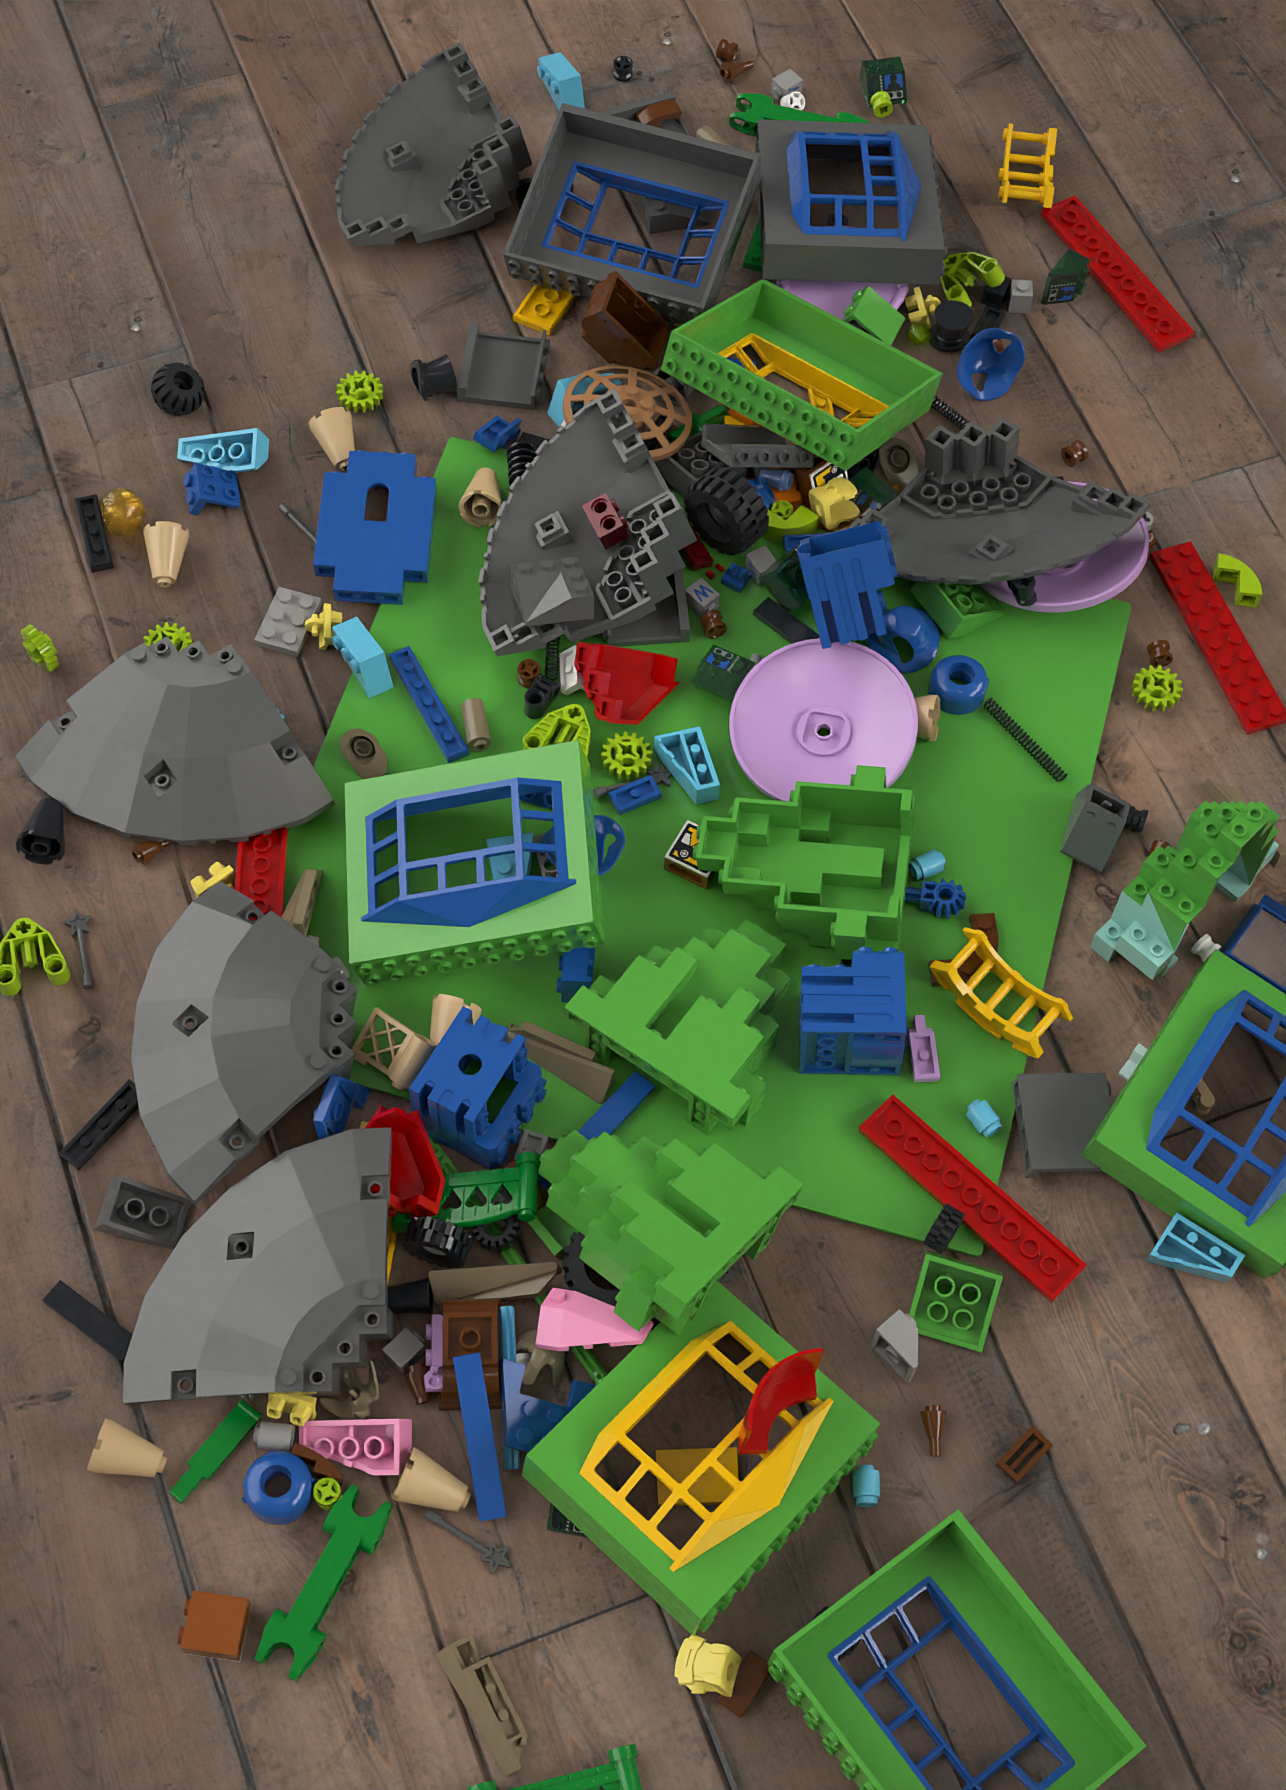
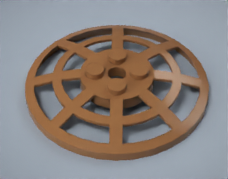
(641, 404)

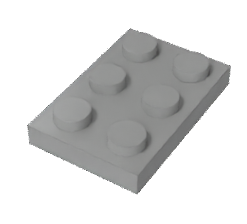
(285, 621)

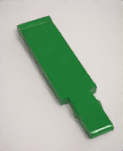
(217, 1449)

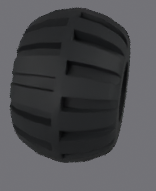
(177, 389)

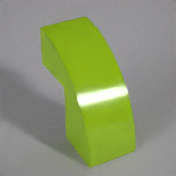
(800, 522)
(1247, 585)

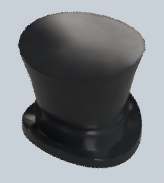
(951, 326)
(433, 376)

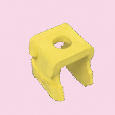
(833, 503)
(707, 1666)

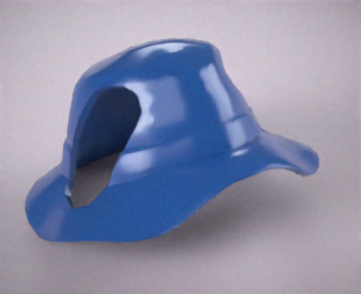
(982, 357)
(913, 626)
(603, 827)

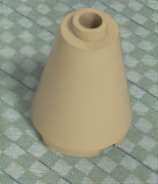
(334, 435)
(481, 499)
(165, 550)
(928, 714)
(444, 1012)
(125, 1453)
(429, 1484)

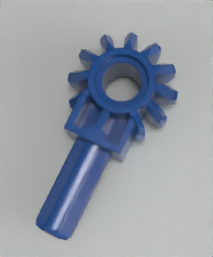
(931, 895)

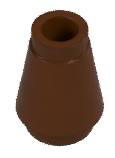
(415, 1380)

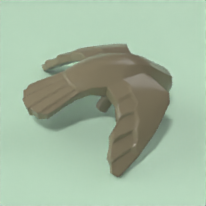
(539, 1358)
(360, 1395)

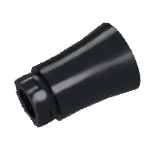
(411, 1297)

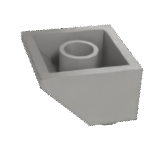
(898, 1344)

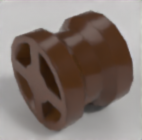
(727, 50)
(1073, 454)
(713, 624)
(1159, 653)
(527, 667)

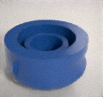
(959, 698)
(284, 1508)

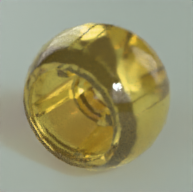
(122, 512)

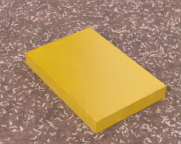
(543, 308)
(709, 1488)

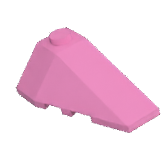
(578, 1319)
(367, 1444)

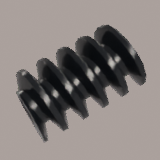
(518, 456)

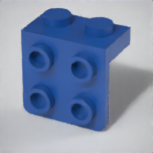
(210, 485)

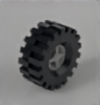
(437, 1242)

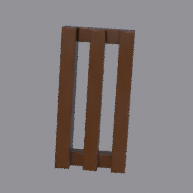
(1009, 1470)

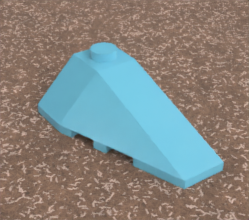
(228, 450)

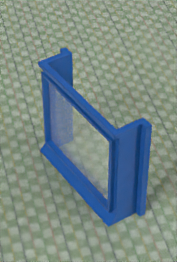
(1261, 942)

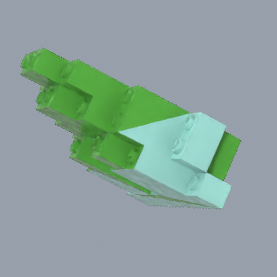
(1218, 848)

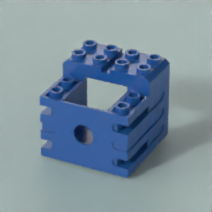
(843, 581)
(853, 1015)
(455, 1103)

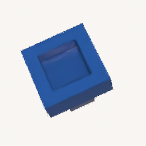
(736, 578)

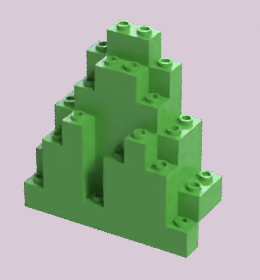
(822, 860)
(694, 1019)
(662, 1217)

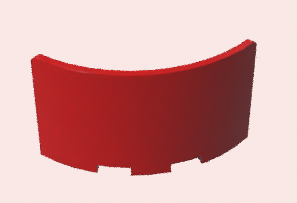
(781, 1387)

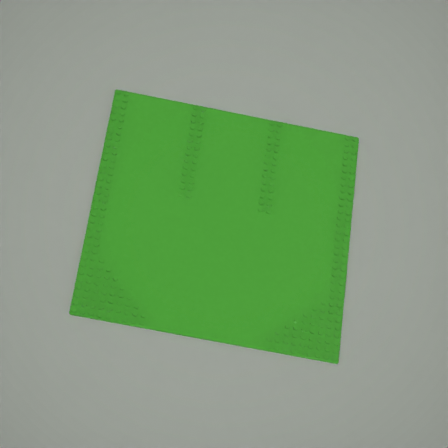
(975, 803)

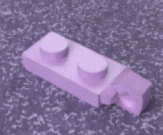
(923, 1052)
(434, 1356)

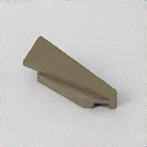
(1221, 793)
(302, 902)
(565, 1060)
(501, 1282)
(485, 1701)

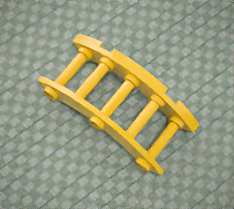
(1044, 193)
(982, 1012)

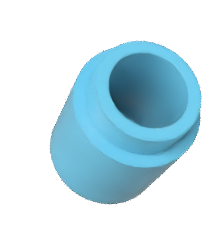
(927, 865)
(983, 1118)
(866, 1486)

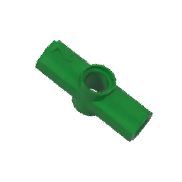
(712, 416)

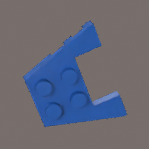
(336, 1105)
(528, 1418)

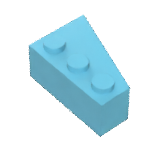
(561, 80)
(556, 408)
(363, 656)
(689, 762)
(505, 865)
(1195, 1251)

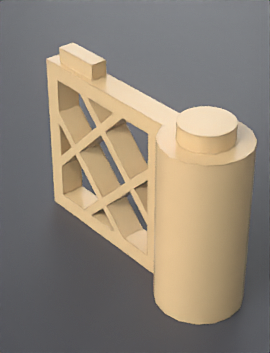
(406, 1062)

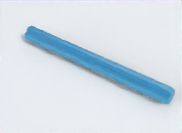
(508, 1352)

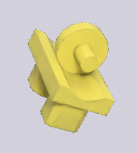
(925, 306)
(323, 625)
(219, 874)
(298, 1405)

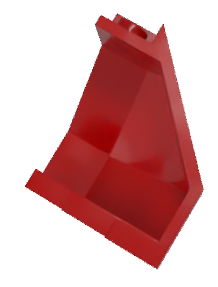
(624, 680)
(415, 1171)

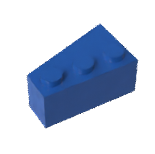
(577, 970)

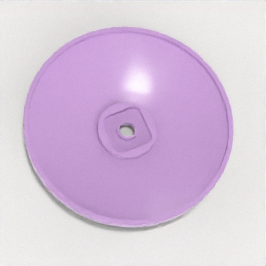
(1088, 580)
(814, 688)

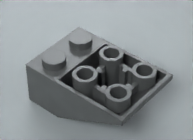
(1094, 826)

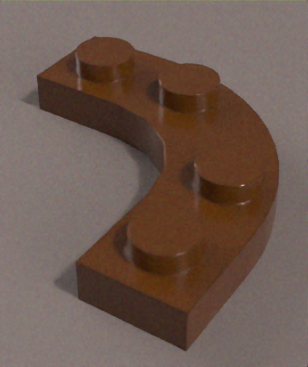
(987, 924)

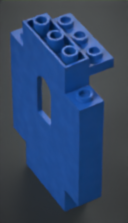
(375, 556)

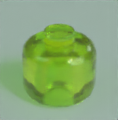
(918, 334)

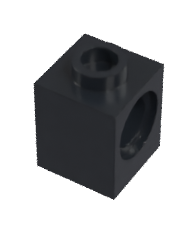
(996, 295)

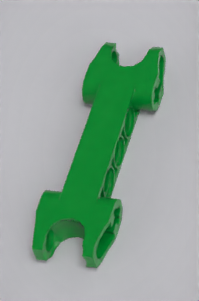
(764, 108)
(299, 1627)

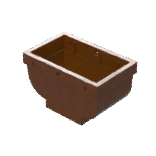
(623, 325)
(468, 1329)

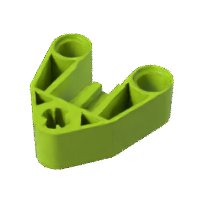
(959, 269)
(569, 720)
(34, 937)

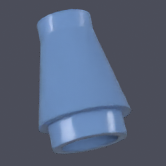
(777, 478)

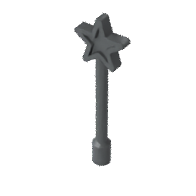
(287, 511)
(659, 776)
(78, 926)
(492, 1555)

